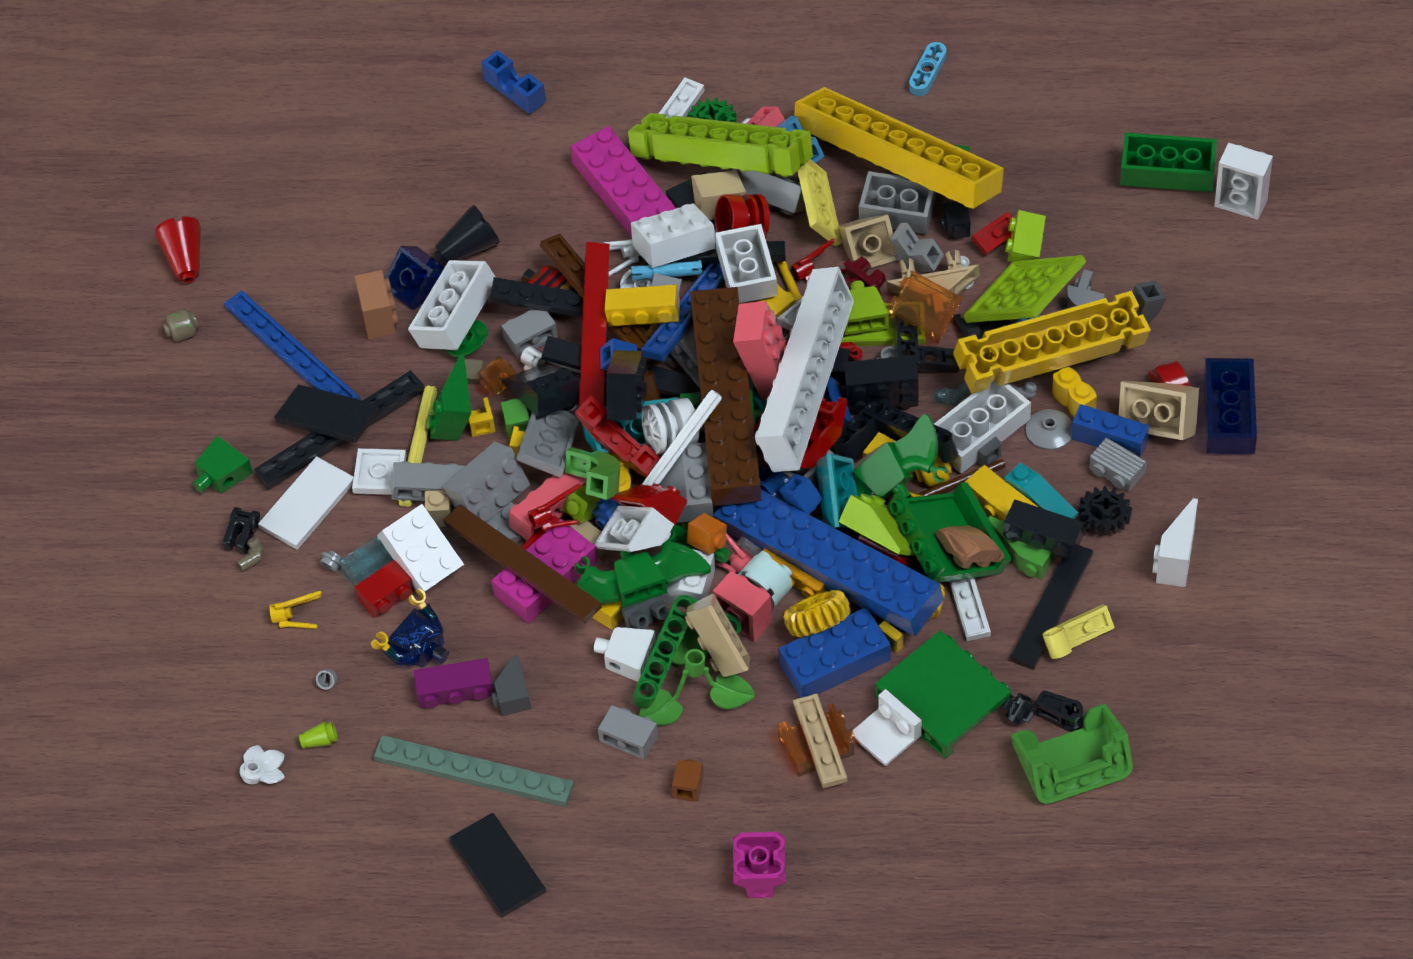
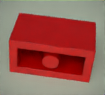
(384, 589)

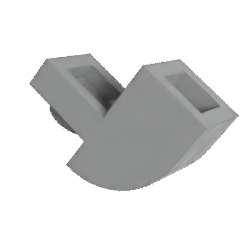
(923, 251)
(1081, 291)

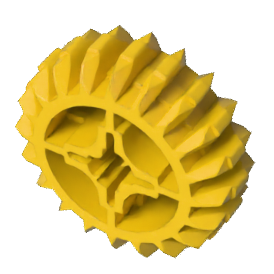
(816, 613)

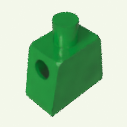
(221, 467)

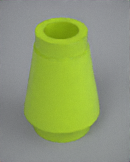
(320, 735)

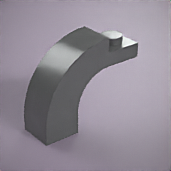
(1149, 299)

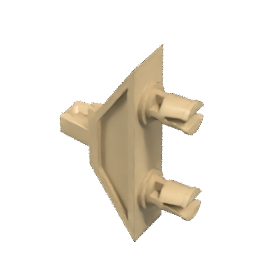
(953, 279)

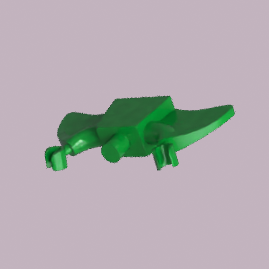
(895, 461)
(640, 575)

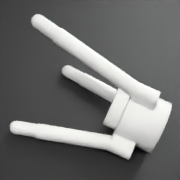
(627, 251)
(532, 358)

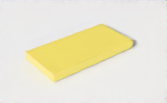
(819, 201)

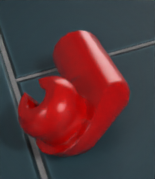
(855, 351)

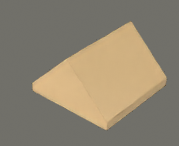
(709, 187)

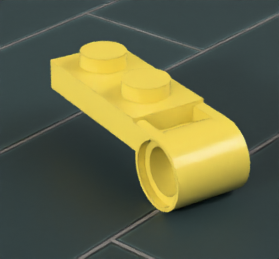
(1077, 631)

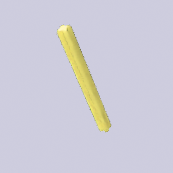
(421, 431)

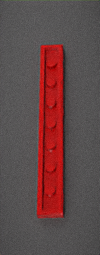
(593, 321)

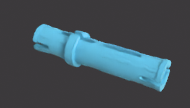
(670, 269)

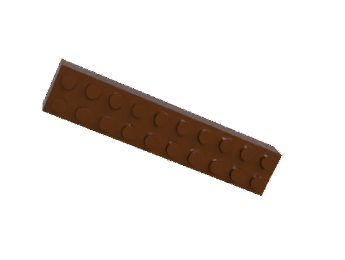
(730, 425)

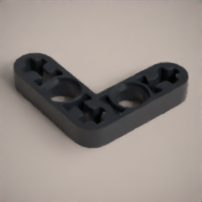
(919, 351)

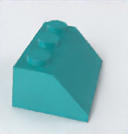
(835, 486)

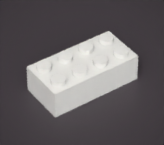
(452, 305)
(981, 418)

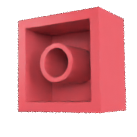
(746, 603)

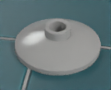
(1046, 436)

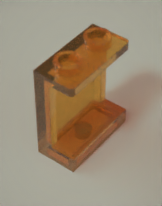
(925, 305)
(797, 748)

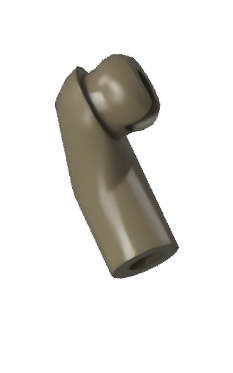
(254, 554)

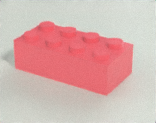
(759, 344)

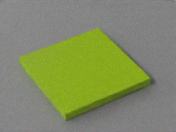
(1024, 289)

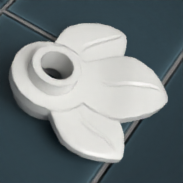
(262, 766)

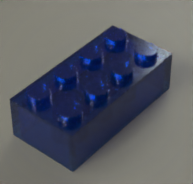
(1230, 406)

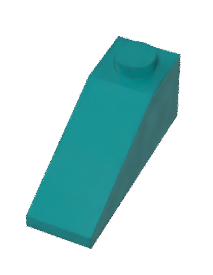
(1039, 491)

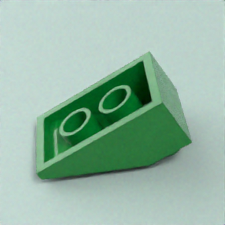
(452, 407)

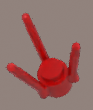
(803, 268)
(542, 515)

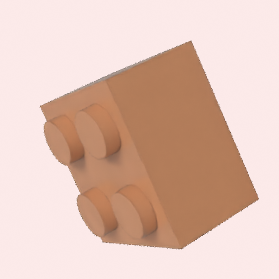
(376, 304)

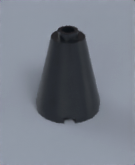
(466, 237)

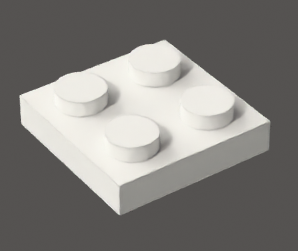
(374, 470)

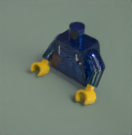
(416, 638)

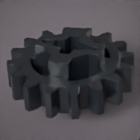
(1105, 510)

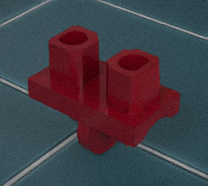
(857, 271)

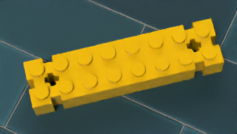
(1051, 342)

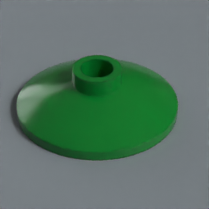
(473, 340)

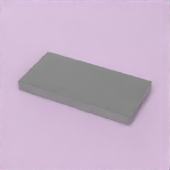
(547, 441)

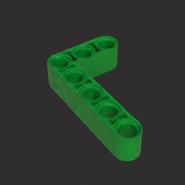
(670, 642)

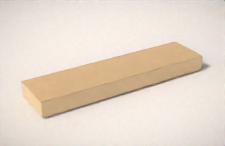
(820, 741)

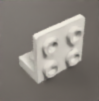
(888, 729)

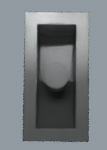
(511, 689)

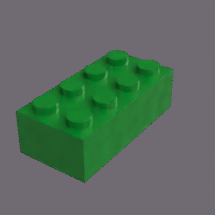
(1168, 162)

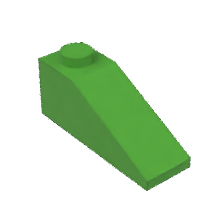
(1027, 558)

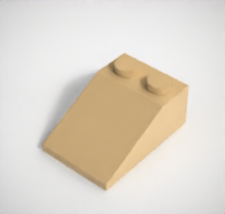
(1163, 406)

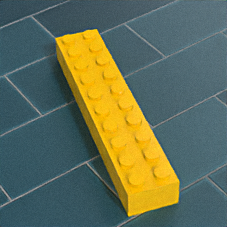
(899, 147)

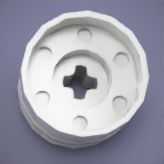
(664, 422)

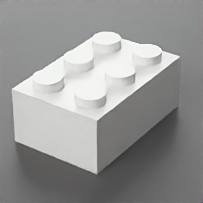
(1243, 181)
(673, 235)
(746, 262)
(420, 549)

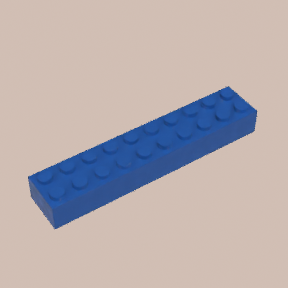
(836, 560)

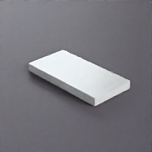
(306, 503)

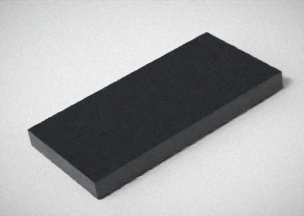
(327, 413)
(497, 864)

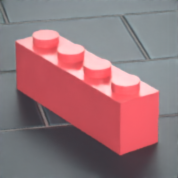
(547, 491)

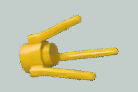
(282, 611)

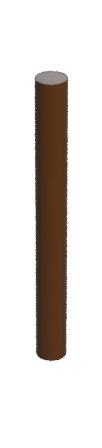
(953, 483)

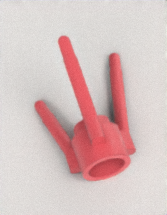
(738, 559)

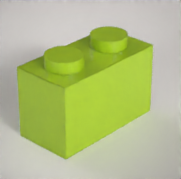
(1025, 237)

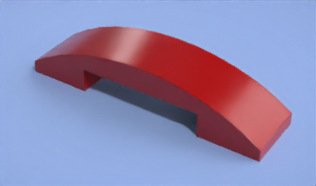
(615, 439)

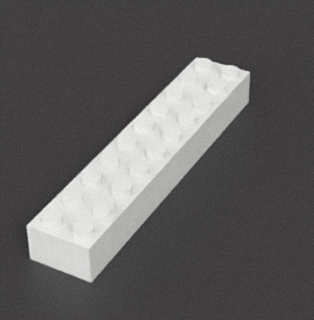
(804, 370)

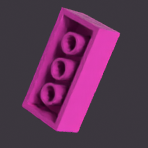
(557, 549)

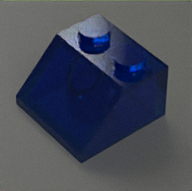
(413, 275)

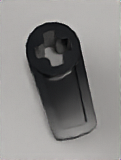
(241, 522)
(1060, 710)

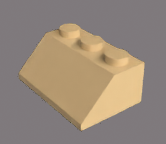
(718, 636)

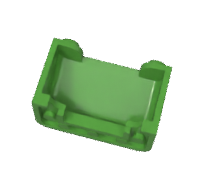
(1076, 759)

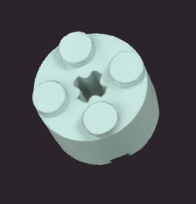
(768, 574)

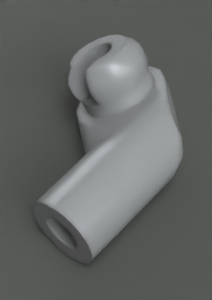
(1027, 391)

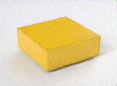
(893, 636)

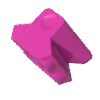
(759, 862)

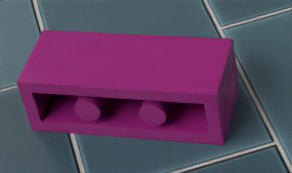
(453, 683)

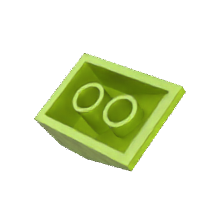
(874, 520)

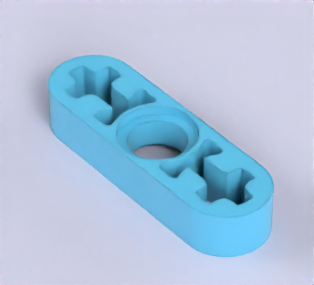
(928, 77)

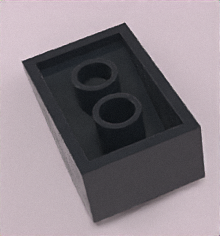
(544, 388)

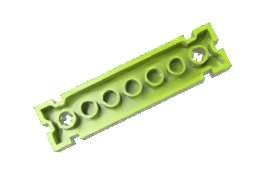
(721, 144)

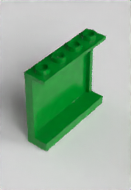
(925, 515)
(944, 690)

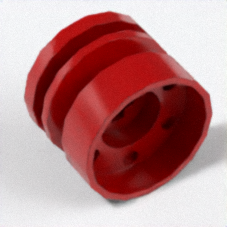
(742, 211)

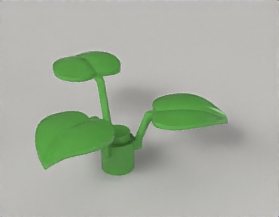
(726, 693)

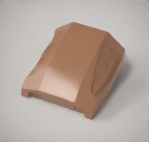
(969, 546)

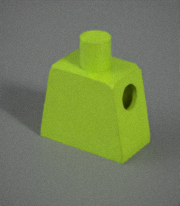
(867, 311)

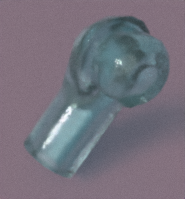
(952, 396)

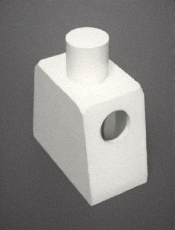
(626, 650)

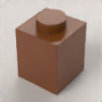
(687, 780)

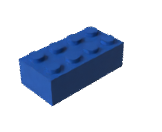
(835, 654)

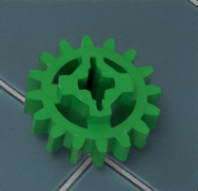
(713, 111)

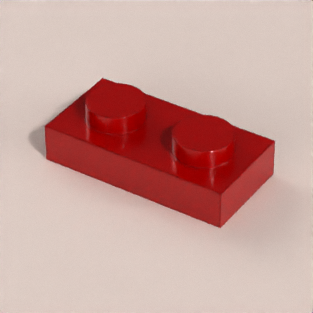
(993, 234)

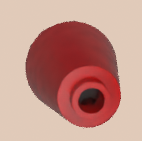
(181, 246)

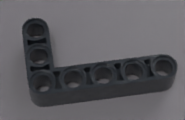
(891, 422)

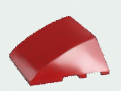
(825, 431)

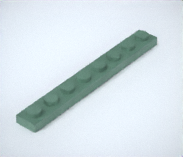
(474, 771)

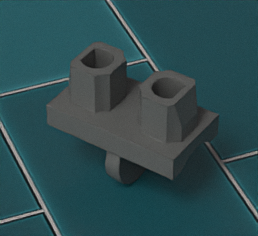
(645, 612)

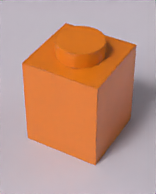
(706, 533)

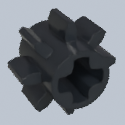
(1019, 708)

